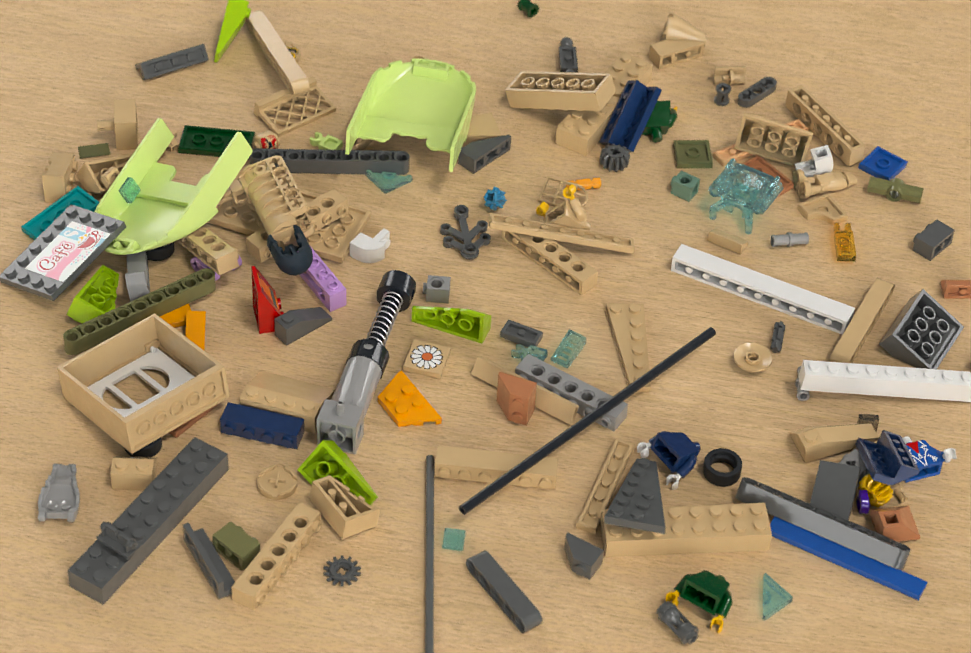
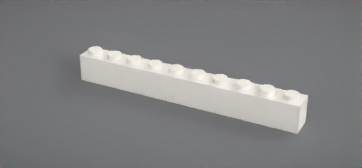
(762, 289)
(885, 380)

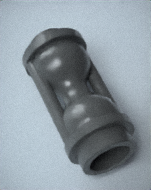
(671, 616)

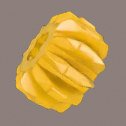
(877, 492)

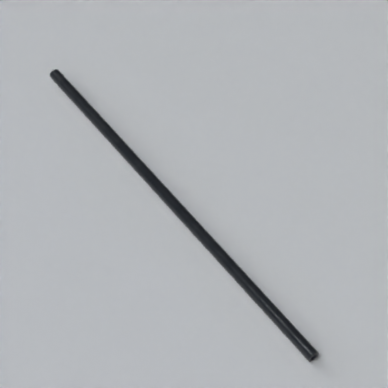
(585, 421)

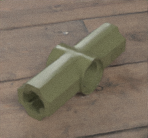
(895, 189)

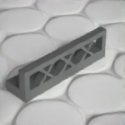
(173, 61)
(209, 561)

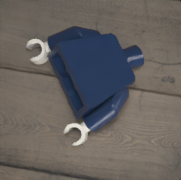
(675, 452)

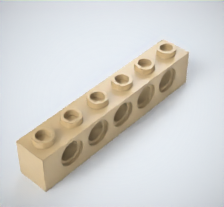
(825, 125)
(321, 211)
(211, 250)
(555, 260)
(276, 556)

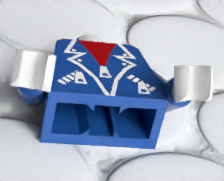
(927, 458)

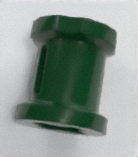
(527, 6)

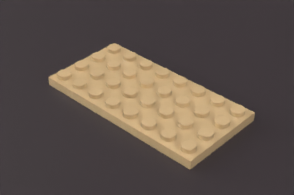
(329, 242)

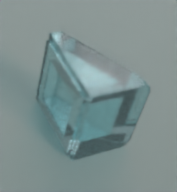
(454, 539)

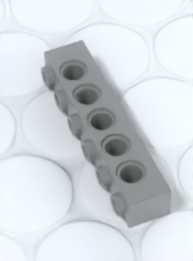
(571, 389)

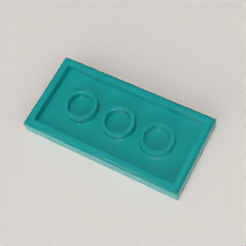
(44, 219)

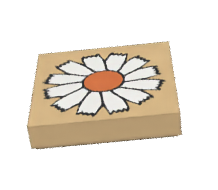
(427, 359)

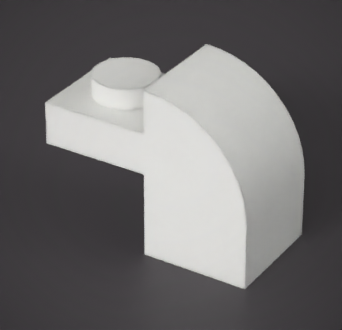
(821, 162)
(370, 249)

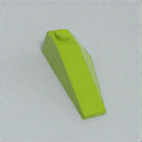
(233, 21)
(96, 296)
(455, 321)
(332, 461)

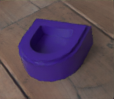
(863, 502)

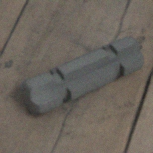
(777, 337)

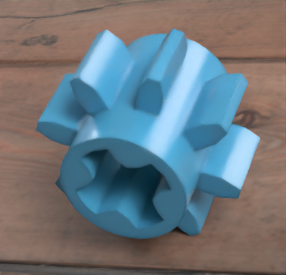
(494, 198)

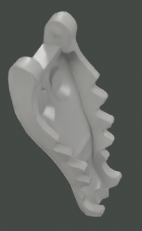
(60, 495)

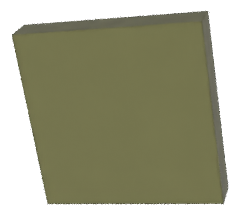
(693, 154)

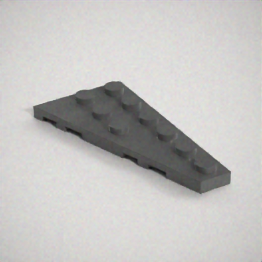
(639, 500)

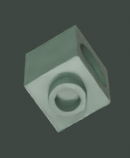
(685, 186)

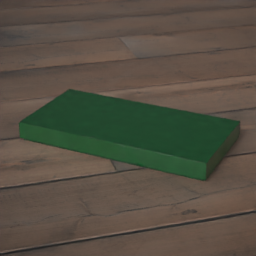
(208, 140)

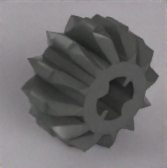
(614, 157)

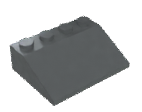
(922, 333)

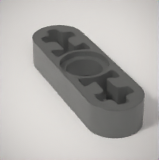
(748, 98)

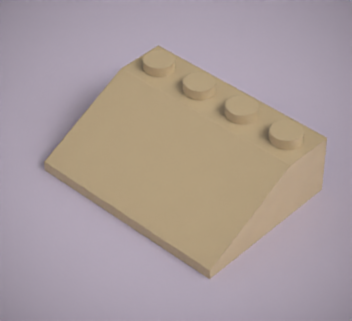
(773, 140)
(286, 397)

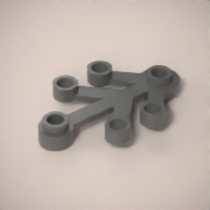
(468, 249)

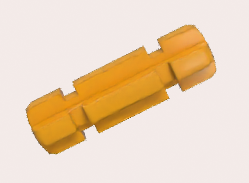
(587, 183)

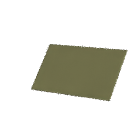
(94, 150)

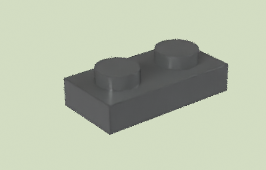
(521, 334)

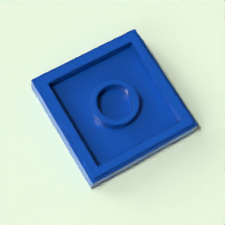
(882, 164)

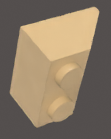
(133, 472)

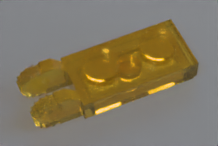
(844, 243)

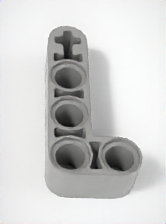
(138, 275)

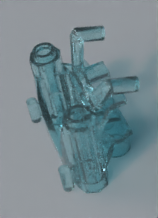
(744, 189)

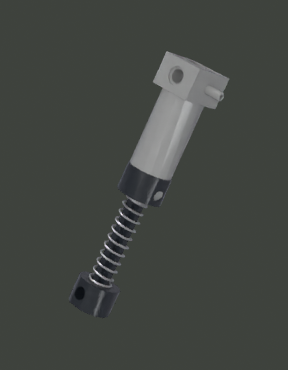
(344, 414)

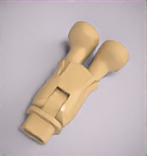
(821, 183)

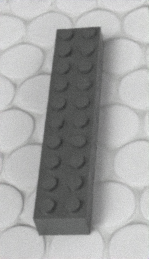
(150, 519)

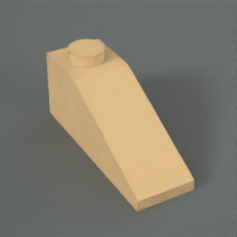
(673, 52)

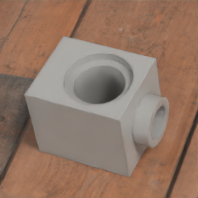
(437, 289)

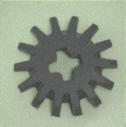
(343, 563)

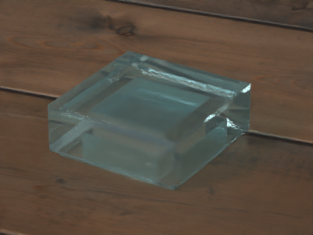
(129, 190)

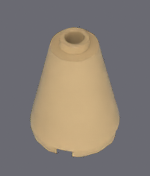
(681, 30)

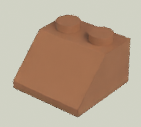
(516, 397)

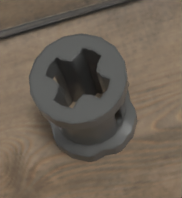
(722, 94)

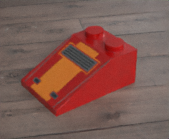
(265, 303)

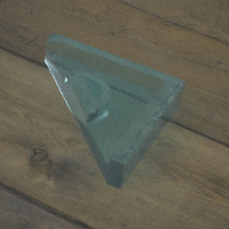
(388, 181)
(773, 597)

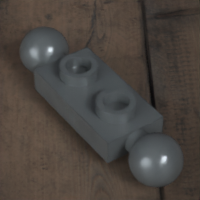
(568, 56)

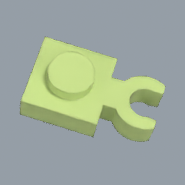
(326, 143)

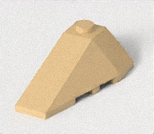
(91, 171)
(824, 441)

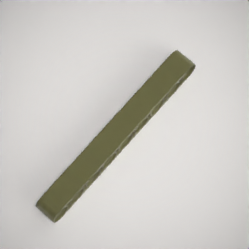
(159, 302)

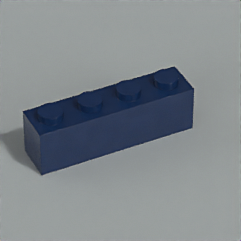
(262, 425)

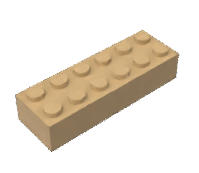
(560, 90)

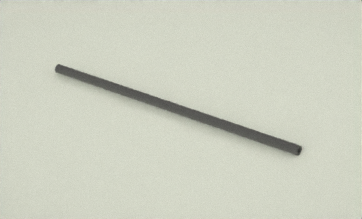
(429, 580)

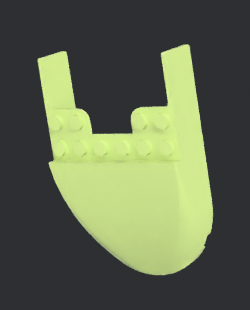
(418, 101)
(166, 208)

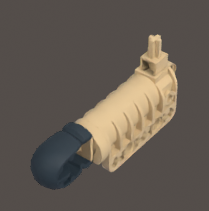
(277, 205)

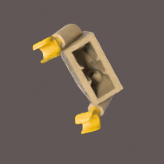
(566, 213)

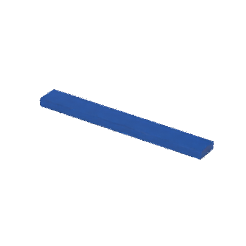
(848, 559)

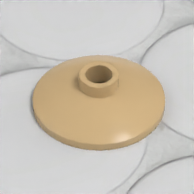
(753, 357)

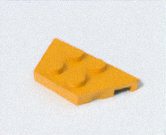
(406, 403)

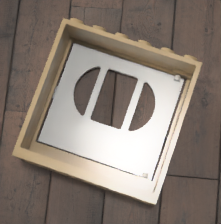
(194, 383)

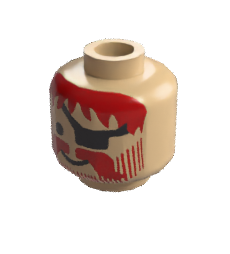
(266, 140)

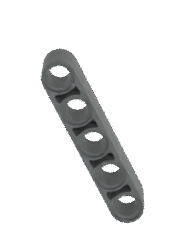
(504, 591)

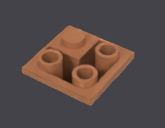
(895, 523)

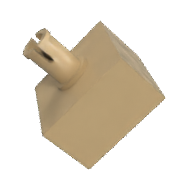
(123, 124)

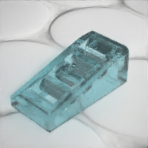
(574, 337)

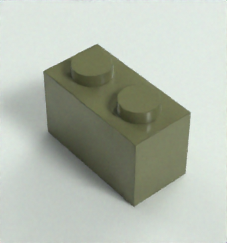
(236, 545)

